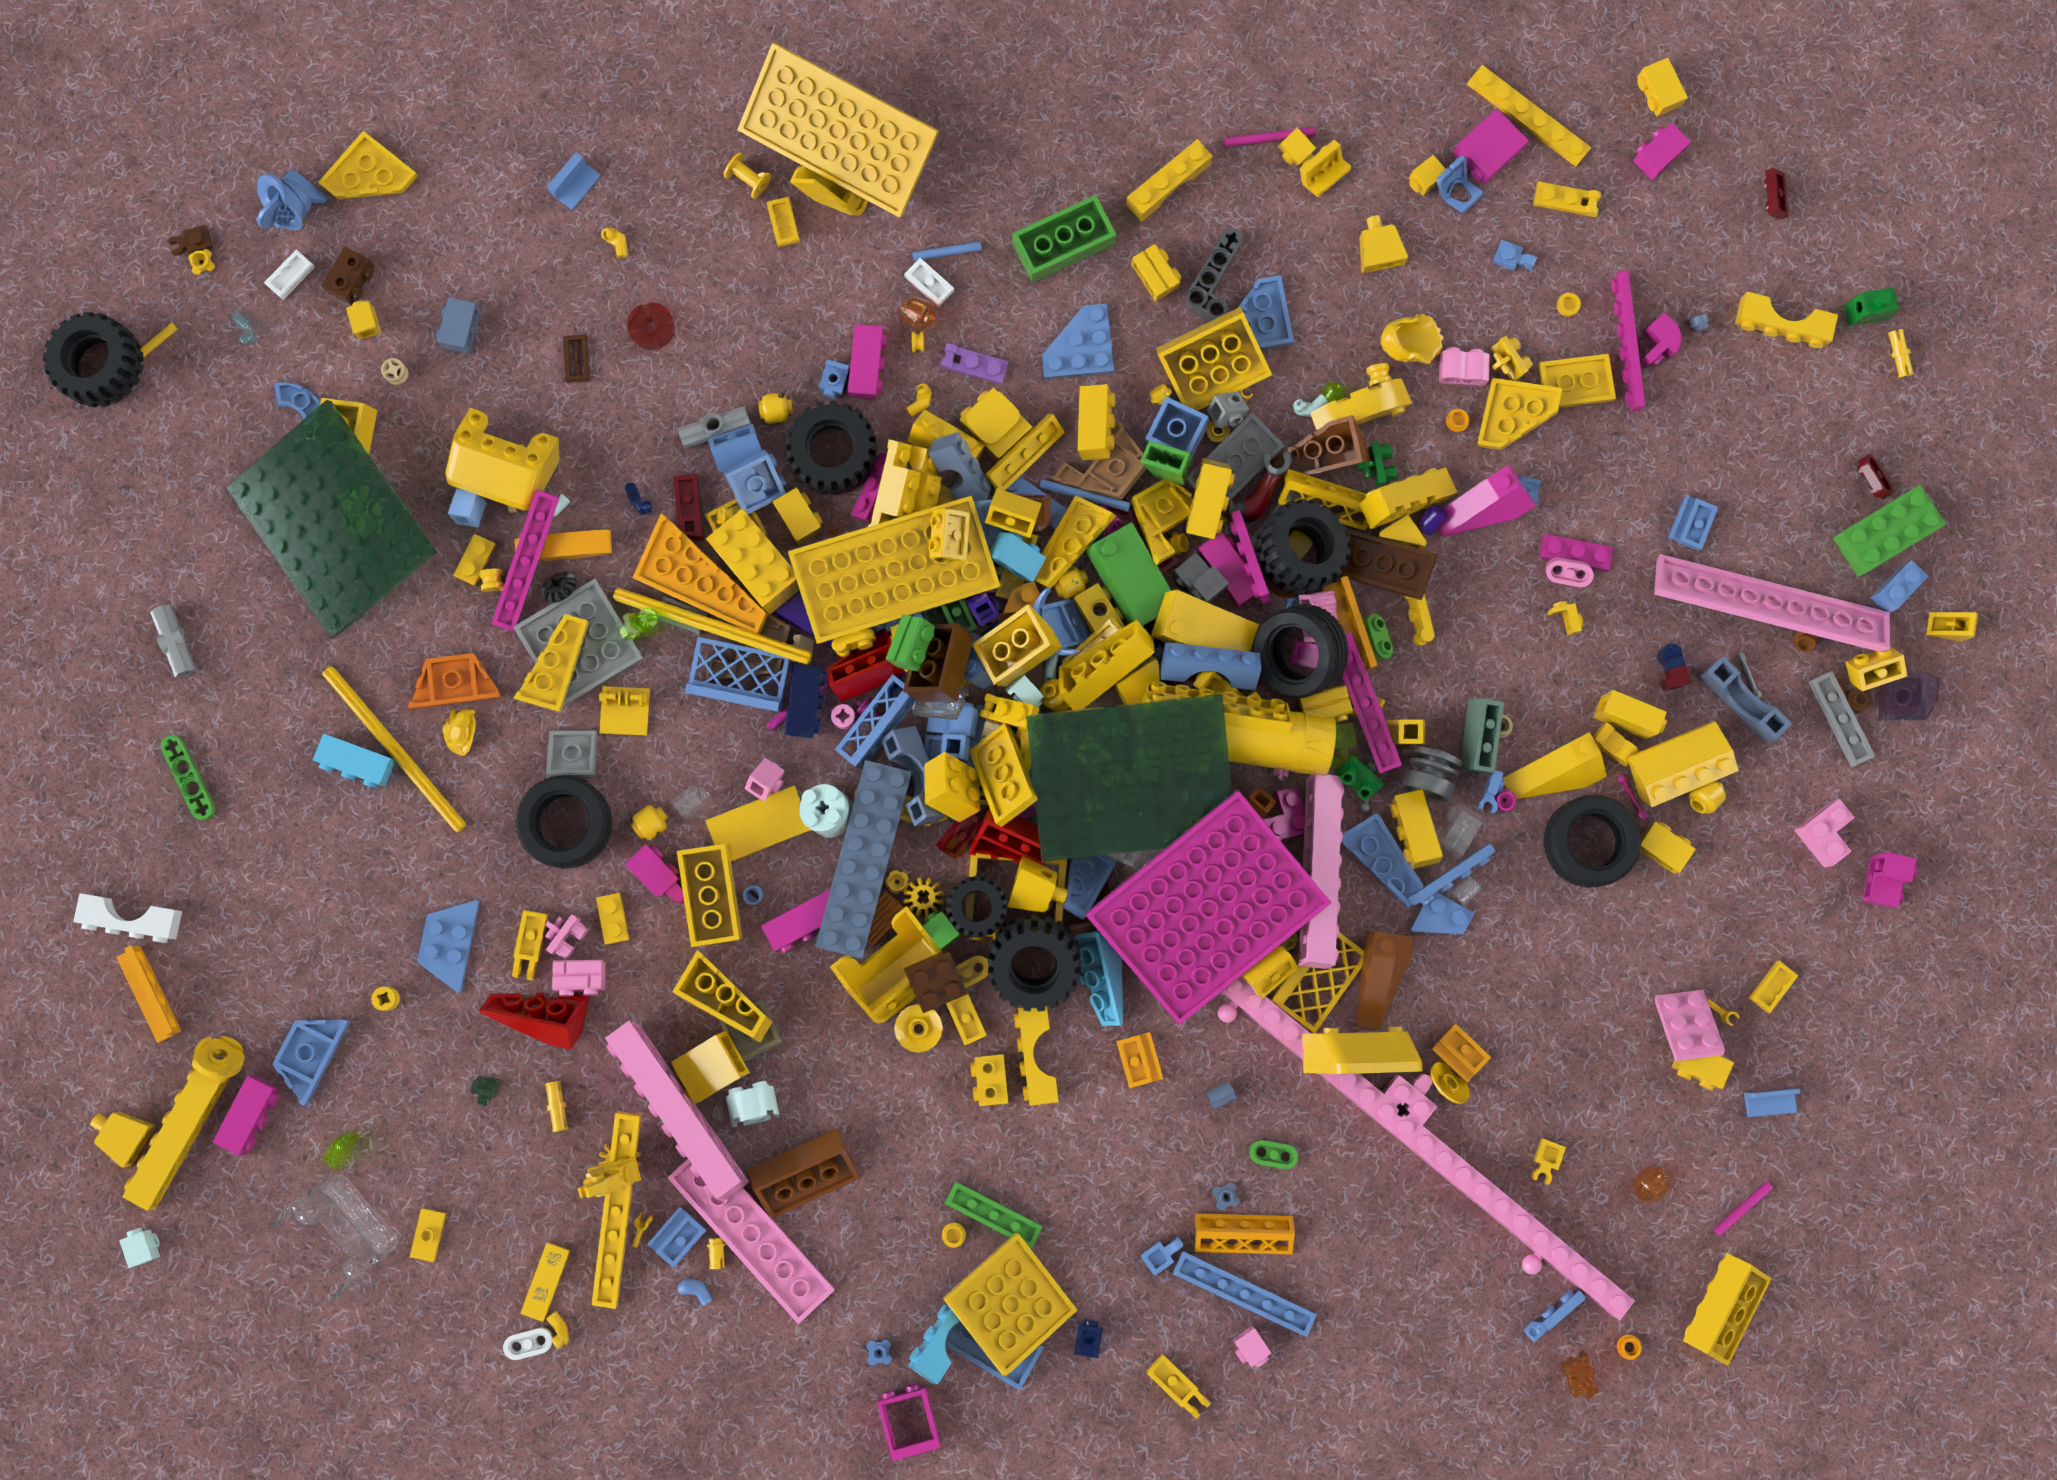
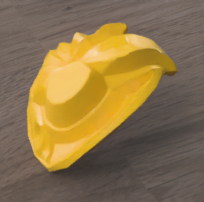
(460, 731)

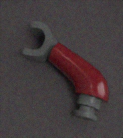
(1258, 502)

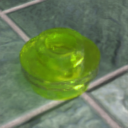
(1333, 391)

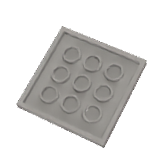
(603, 648)

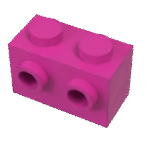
(1661, 151)

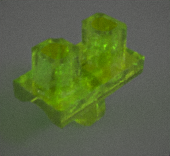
(639, 624)

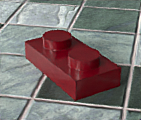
(1776, 193)
(959, 836)

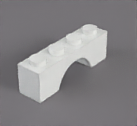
(99, 911)

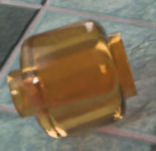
(918, 313)
(1651, 1184)

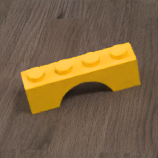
(1157, 188)
(1757, 313)
(1040, 1086)

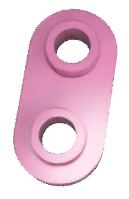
(1568, 571)

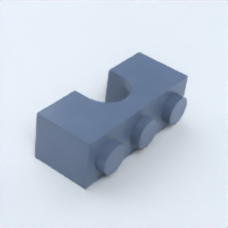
(954, 454)

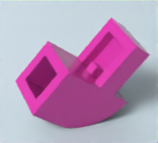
(1665, 337)

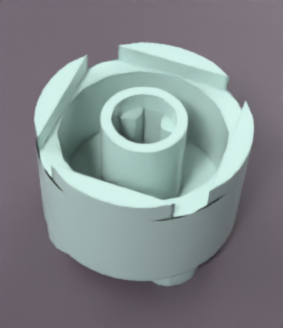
(825, 810)
(752, 1104)

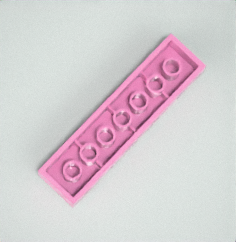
(679, 1114)

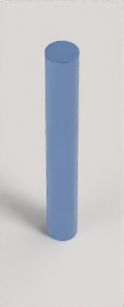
(947, 251)

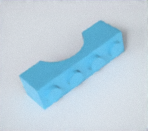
(931, 1357)

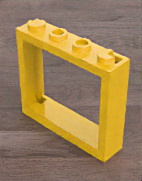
(973, 872)

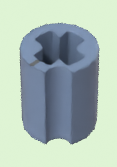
(1221, 1095)

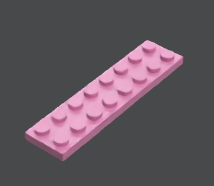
(758, 1244)

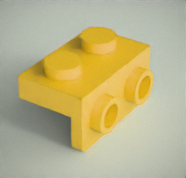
(1324, 169)

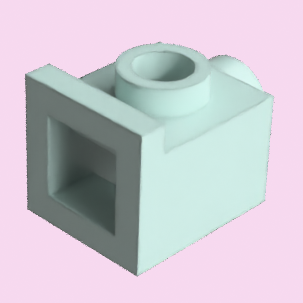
(1025, 691)

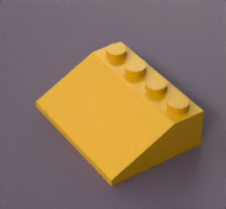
(1214, 360)

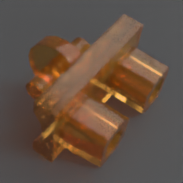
(1580, 1376)

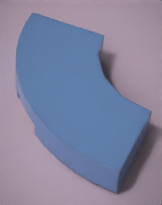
(296, 397)

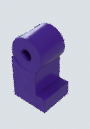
(982, 608)

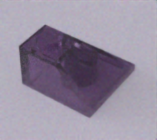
(1909, 697)

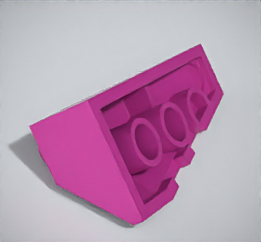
(1492, 501)

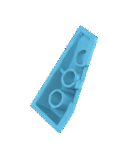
(1103, 975)

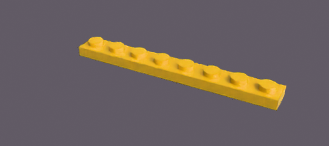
(615, 1216)

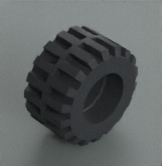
(980, 885)

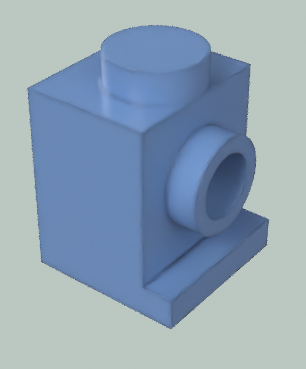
(834, 389)

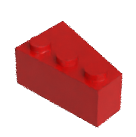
(863, 669)
(1013, 840)

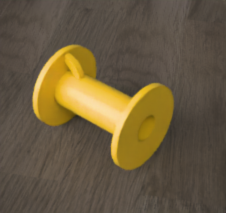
(757, 181)

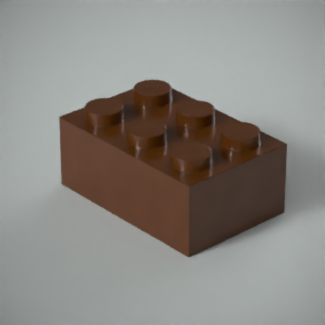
(943, 667)

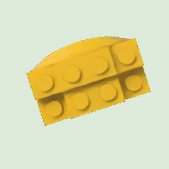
(903, 489)

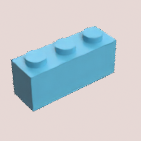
(353, 761)

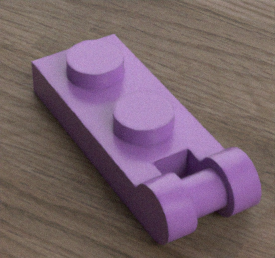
(974, 364)

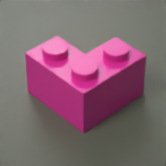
(1886, 877)

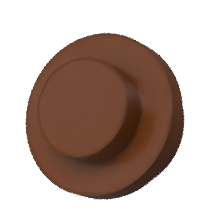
(1804, 642)

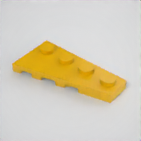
(1073, 535)
(553, 671)

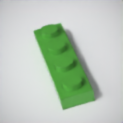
(992, 1213)

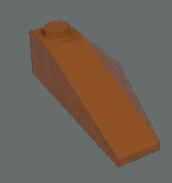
(1327, 449)
(1383, 969)

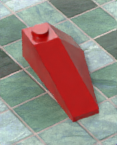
(549, 1020)

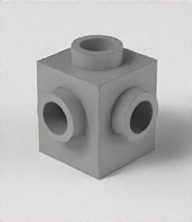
(1227, 409)

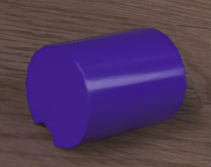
(1431, 519)

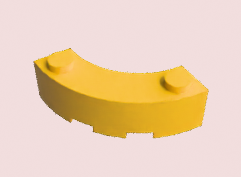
(1366, 404)

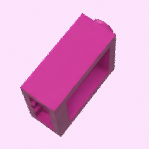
(917, 1446)

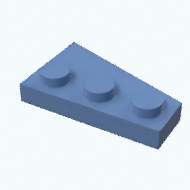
(1085, 882)

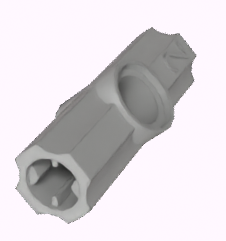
(700, 431)
(172, 641)

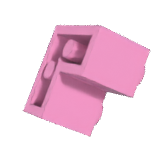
(1821, 834)

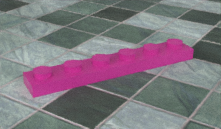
(1627, 332)
(525, 560)
(1369, 711)

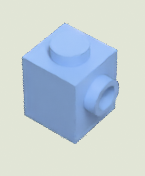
(467, 508)

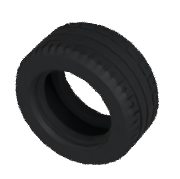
(1331, 646)
(539, 798)
(1619, 820)

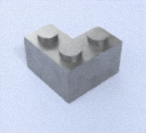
(1200, 580)

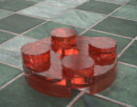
(648, 313)

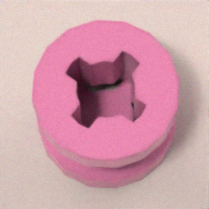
(846, 719)

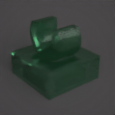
(485, 1088)

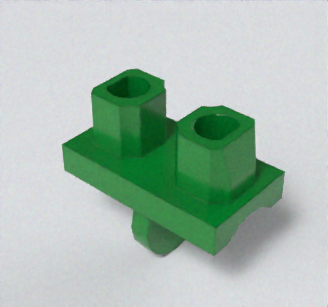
(1377, 454)
(1359, 778)

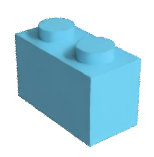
(1017, 556)

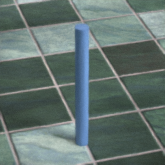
(1089, 496)

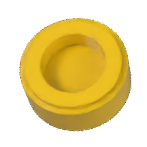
(1568, 304)

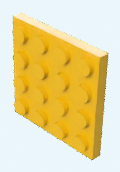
(1010, 1304)

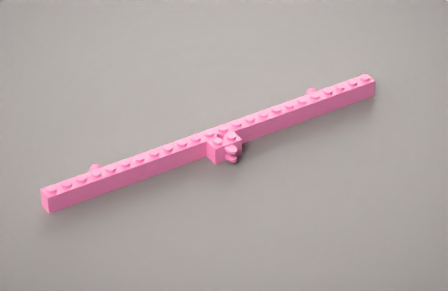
(1411, 1132)

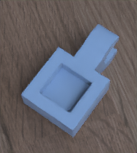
(1509, 255)
(1493, 786)
(1159, 1256)

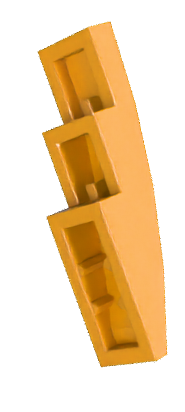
(575, 545)

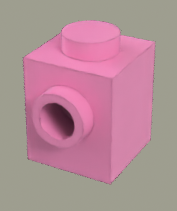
(765, 779)
(1251, 1347)

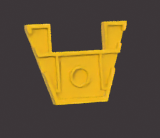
(1160, 510)

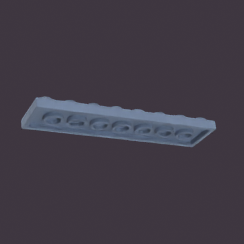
(863, 859)

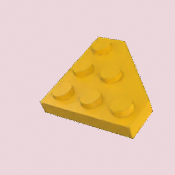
(367, 171)
(1515, 410)

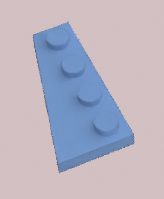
(1382, 857)
(963, 1343)

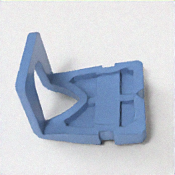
(1457, 174)

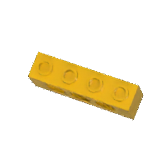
(1095, 597)

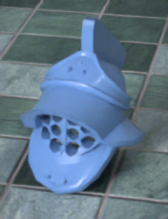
(286, 200)

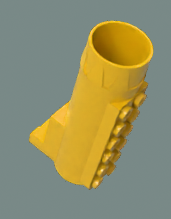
(1266, 730)

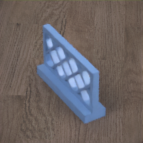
(735, 695)

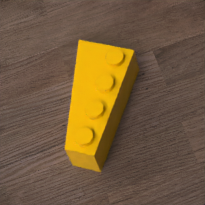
(1407, 496)
(715, 994)

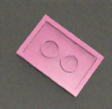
(1689, 1025)

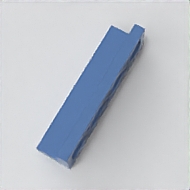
(889, 721)

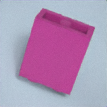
(1491, 146)

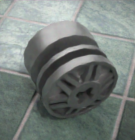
(1432, 771)

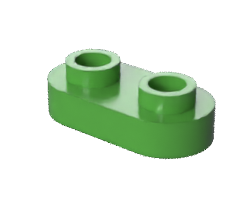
(1378, 637)
(1273, 1154)

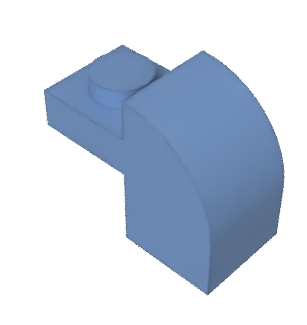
(953, 744)

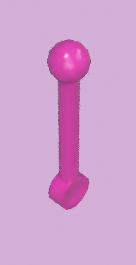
(1642, 814)

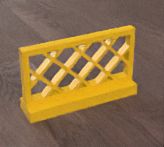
(1285, 989)

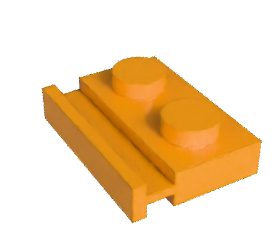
(1460, 1053)
(1139, 1060)

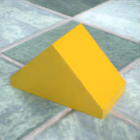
(1404, 532)
(1952, 625)

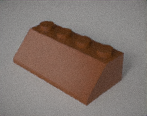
(803, 1173)

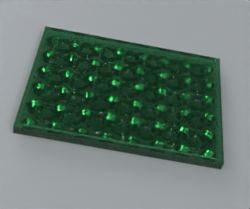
(331, 519)
(1126, 774)

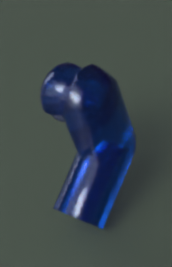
(635, 499)

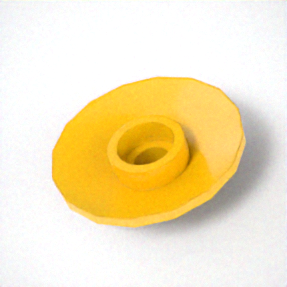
(905, 1029)
(1449, 1084)

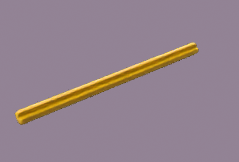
(713, 626)
(394, 749)

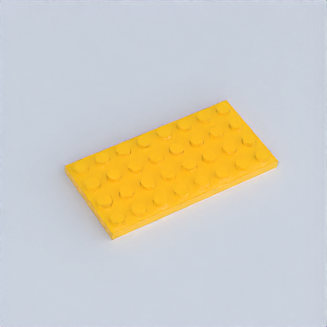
(837, 130)
(887, 573)

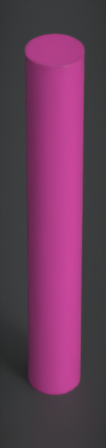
(1743, 1208)

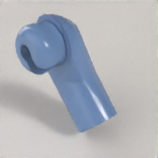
(695, 1287)

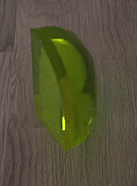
(340, 1150)

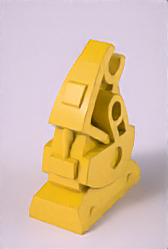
(609, 1177)

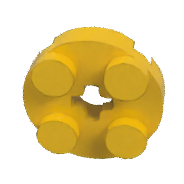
(217, 1069)

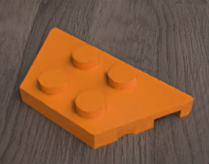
(453, 681)

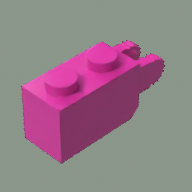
(656, 874)

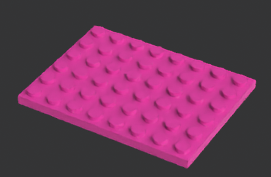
(1208, 907)

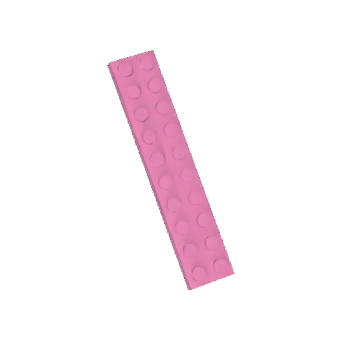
(1772, 603)

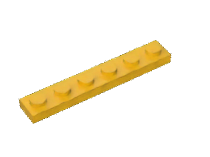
(1528, 115)

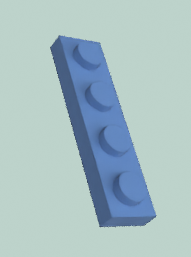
(1445, 880)

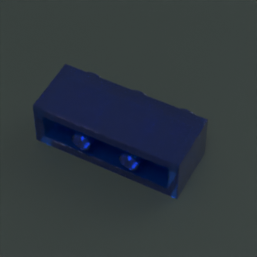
(804, 700)

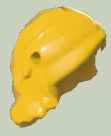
(1412, 339)

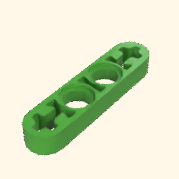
(184, 780)

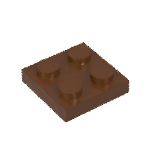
(935, 981)

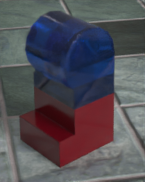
(1674, 667)

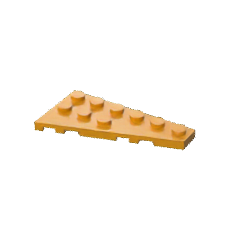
(685, 572)

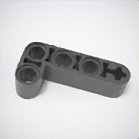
(1216, 273)

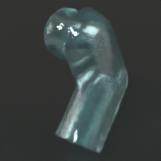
(245, 325)

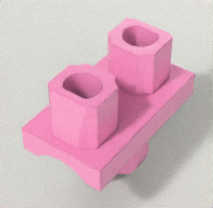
(559, 944)

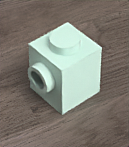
(140, 1247)

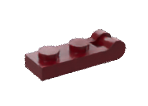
(688, 505)

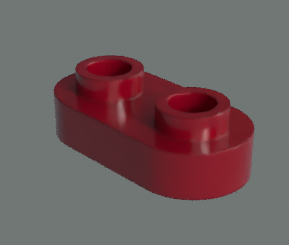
(1879, 483)

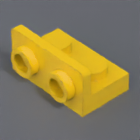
(949, 534)

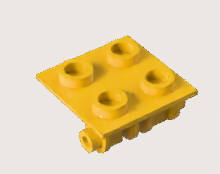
(624, 710)

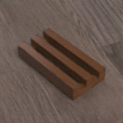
(578, 378)

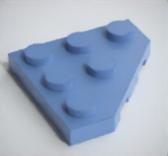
(1268, 313)
(1081, 346)

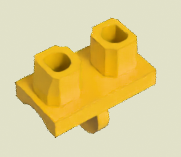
(1509, 360)

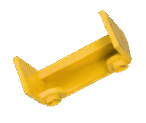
(1360, 1052)

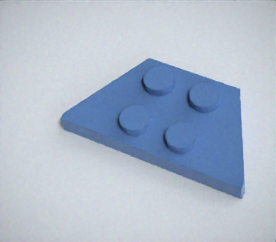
(448, 943)
(308, 1053)

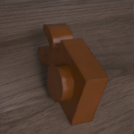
(194, 240)

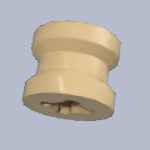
(390, 369)

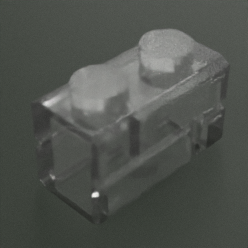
(1459, 830)

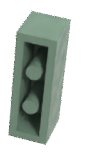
(1481, 735)

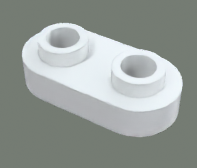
(528, 1343)

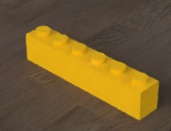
(173, 1141)

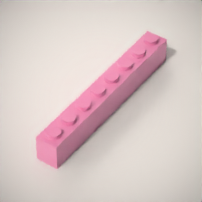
(1322, 864)

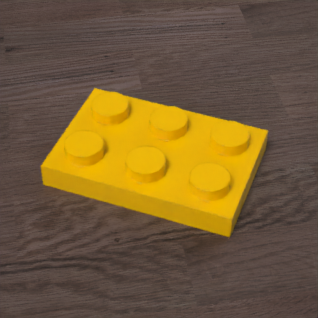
(1582, 378)

